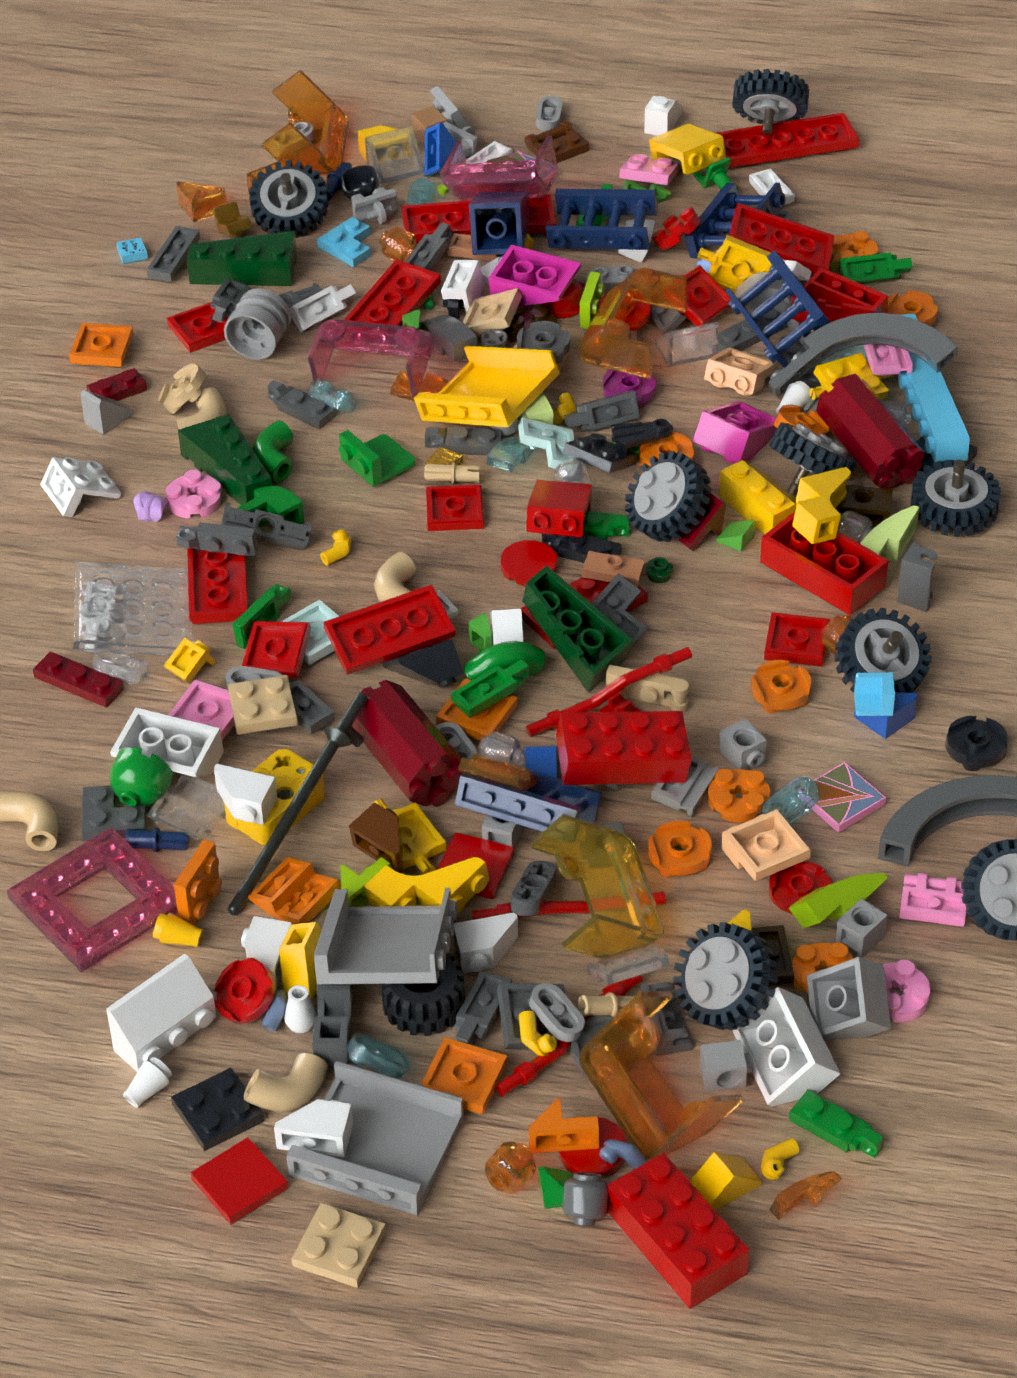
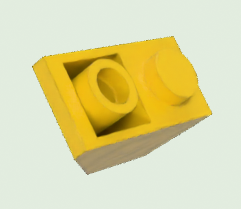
(298, 957)

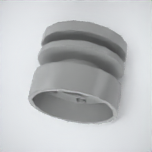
(257, 324)

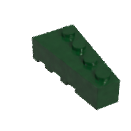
(248, 260)
(225, 455)
(576, 627)

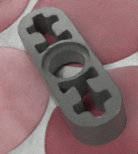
(533, 888)

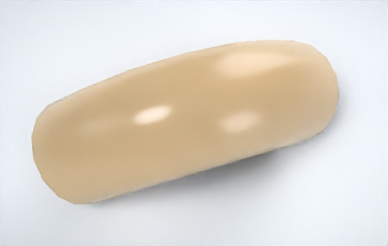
(210, 406)
(393, 575)
(36, 813)
(289, 1091)

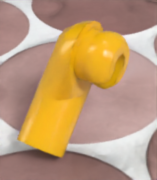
(566, 407)
(340, 547)
(532, 1038)
(774, 1158)

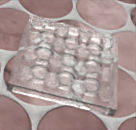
(130, 608)

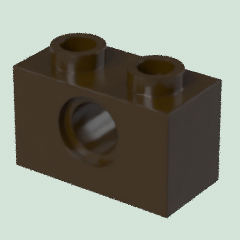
(867, 501)

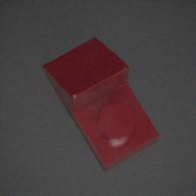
(712, 520)

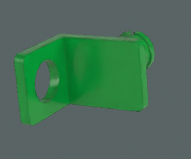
(715, 175)

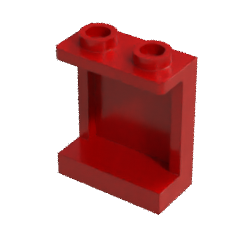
(558, 508)

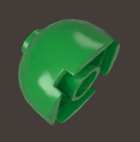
(139, 778)

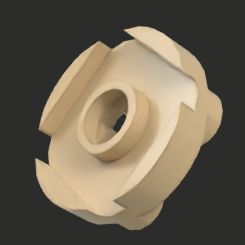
(184, 388)

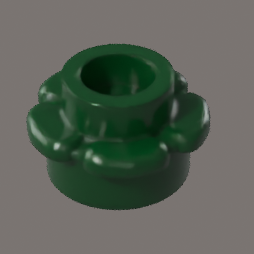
(659, 570)

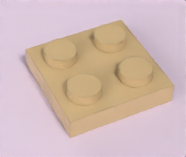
(492, 311)
(262, 704)
(339, 1245)

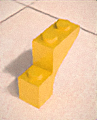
(816, 504)
(397, 889)

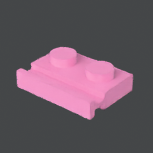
(887, 359)

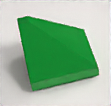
(552, 1185)

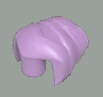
(149, 506)

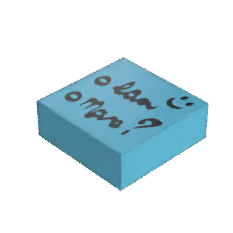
(132, 250)

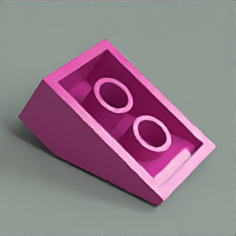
(535, 274)
(734, 431)

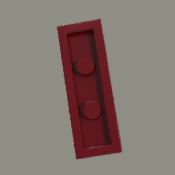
(78, 679)

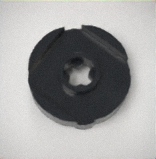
(974, 755)

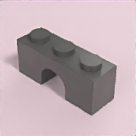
(333, 1023)

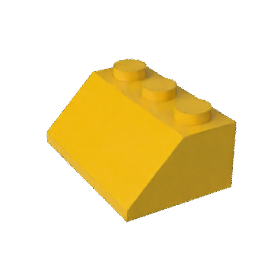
(755, 495)

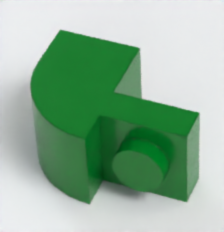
(276, 501)

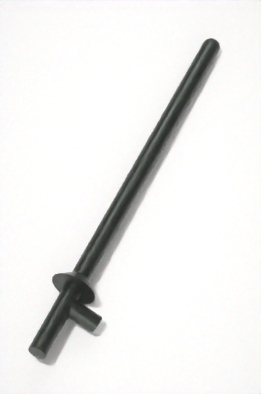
(337, 737)

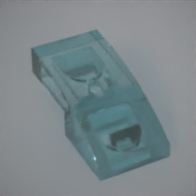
(508, 454)

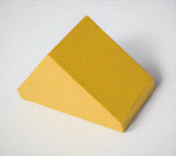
(724, 1179)

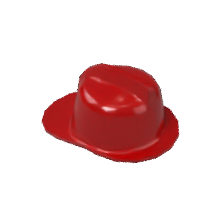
(569, 303)

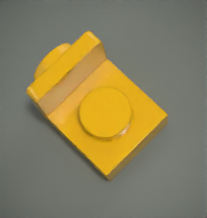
(189, 659)

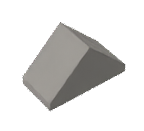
(102, 412)

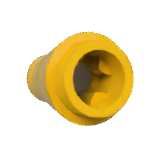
(176, 931)

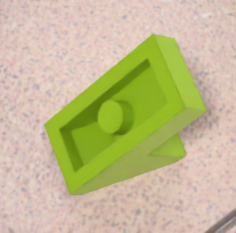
(355, 882)

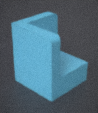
(874, 694)

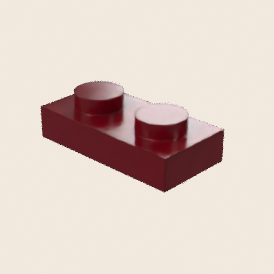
(119, 385)

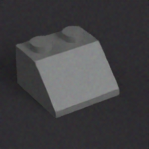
(849, 1000)

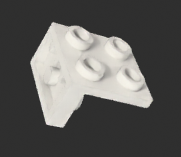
(70, 479)

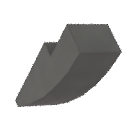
(450, 335)

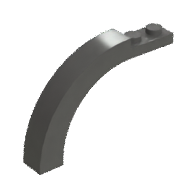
(861, 330)
(942, 806)

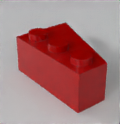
(841, 296)

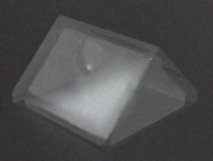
(394, 155)
(689, 344)

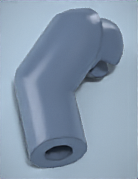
(276, 1011)
(629, 1152)

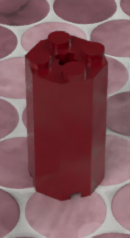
(870, 432)
(408, 745)

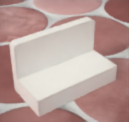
(464, 282)

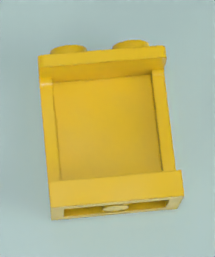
(691, 145)

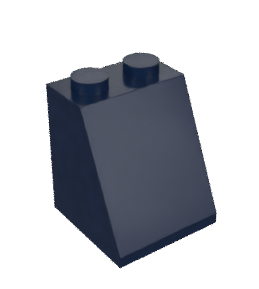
(499, 221)

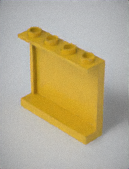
(490, 387)

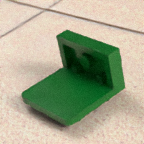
(375, 459)

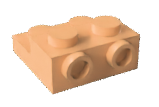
(739, 371)
(764, 845)

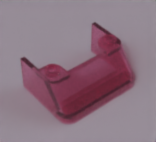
(528, 175)
(372, 338)

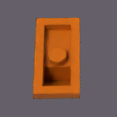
(556, 1134)

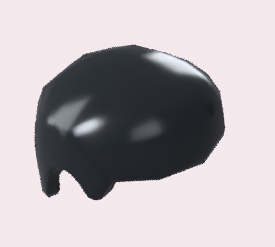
(359, 180)

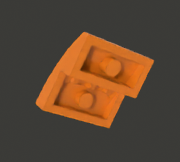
(294, 892)

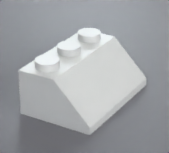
(181, 743)
(160, 1013)
(787, 1050)

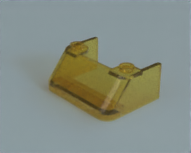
(612, 885)

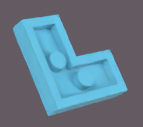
(345, 242)

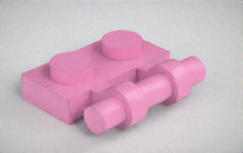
(932, 900)

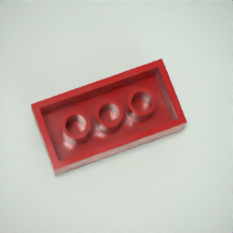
(832, 570)
(623, 747)
(677, 1230)

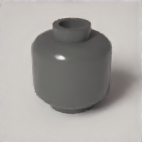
(585, 1198)

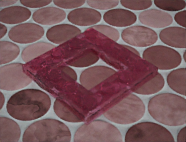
(87, 946)

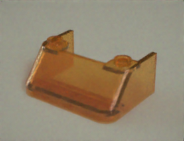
(313, 106)
(607, 337)
(634, 1088)

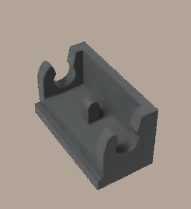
(916, 578)
(670, 1022)

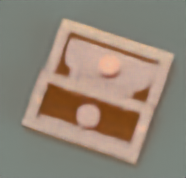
(498, 772)

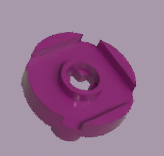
(618, 382)

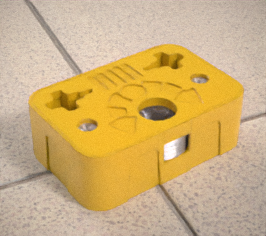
(289, 775)

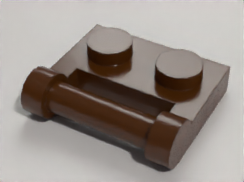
(565, 147)

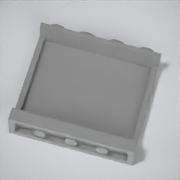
(383, 942)
(394, 1142)

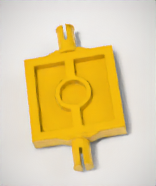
(735, 262)
(830, 371)
(419, 837)

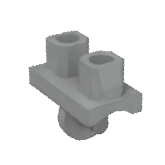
(466, 135)
(375, 206)

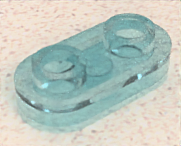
(421, 192)
(338, 399)
(793, 802)
(377, 1055)

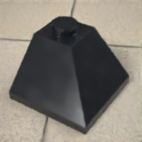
(429, 665)

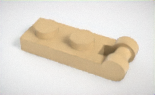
(653, 689)

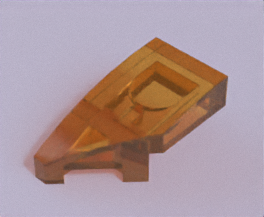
(430, 384)
(811, 1188)

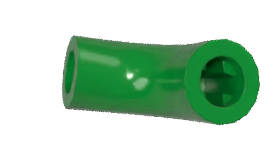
(268, 448)
(505, 655)

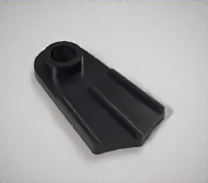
(640, 433)

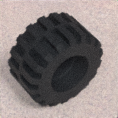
(427, 1010)

